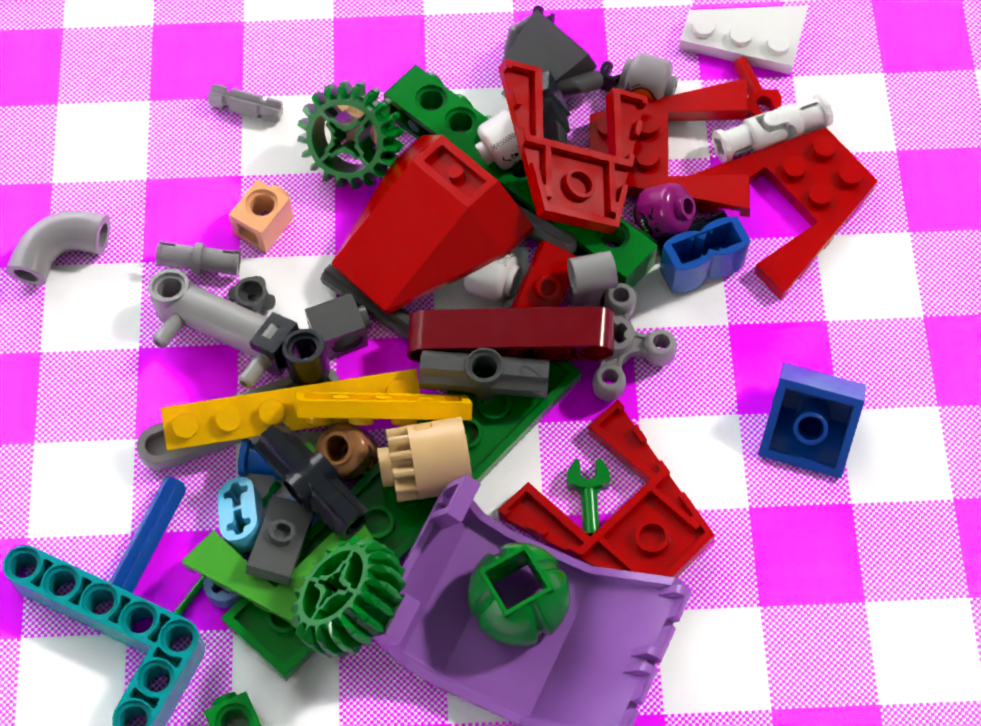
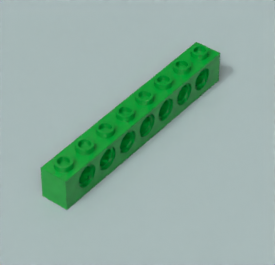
(454, 112)

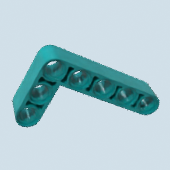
(119, 625)

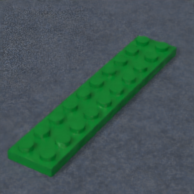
(490, 436)

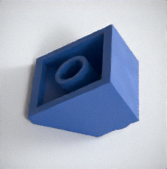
(812, 420)

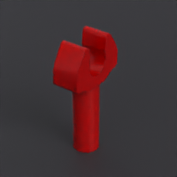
(756, 94)

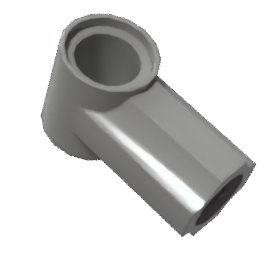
(591, 278)

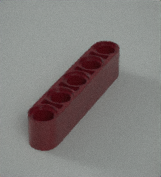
(535, 332)

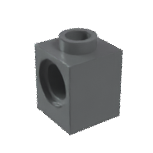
(340, 324)

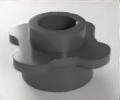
(255, 287)

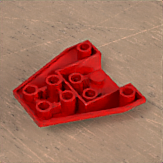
(429, 226)

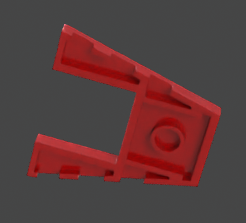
(651, 148)
(568, 180)
(819, 182)
(649, 534)

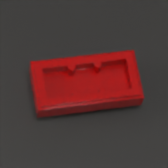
(545, 278)

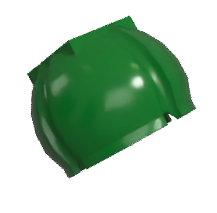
(529, 618)

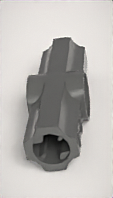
(457, 373)

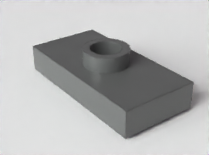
(280, 541)

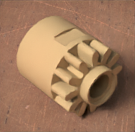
(424, 458)

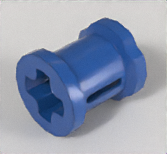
(251, 462)

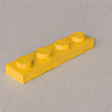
(363, 408)

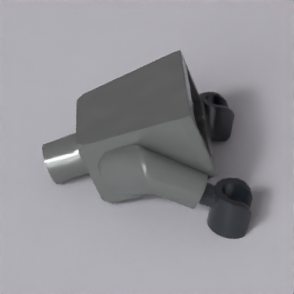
(544, 45)

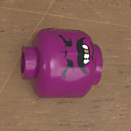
(664, 210)

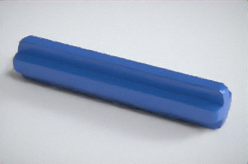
(148, 534)

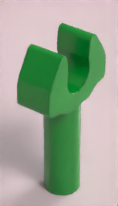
(588, 492)

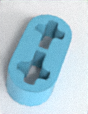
(233, 517)

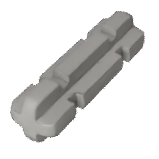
(245, 103)

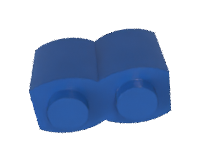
(704, 254)

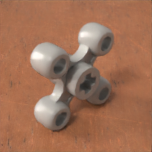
(632, 345)

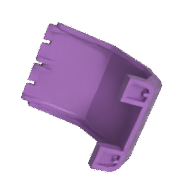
(579, 676)

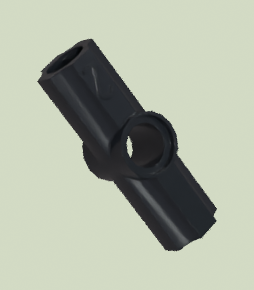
(312, 480)

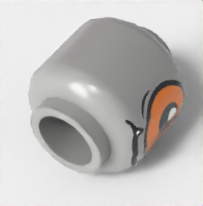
(648, 76)

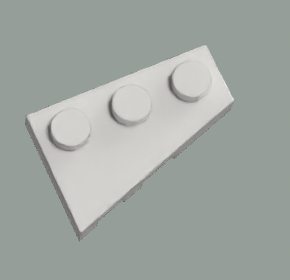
(760, 34)

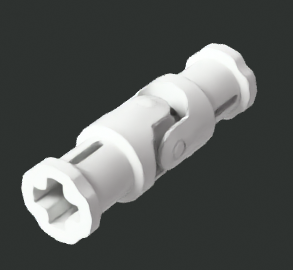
(772, 127)

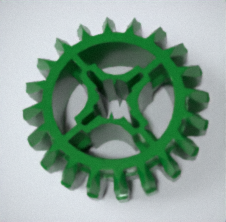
(339, 123)
(348, 597)

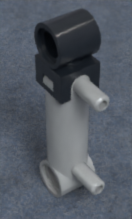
(272, 341)

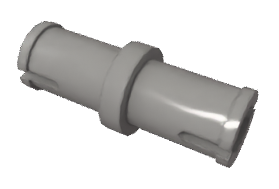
(198, 258)

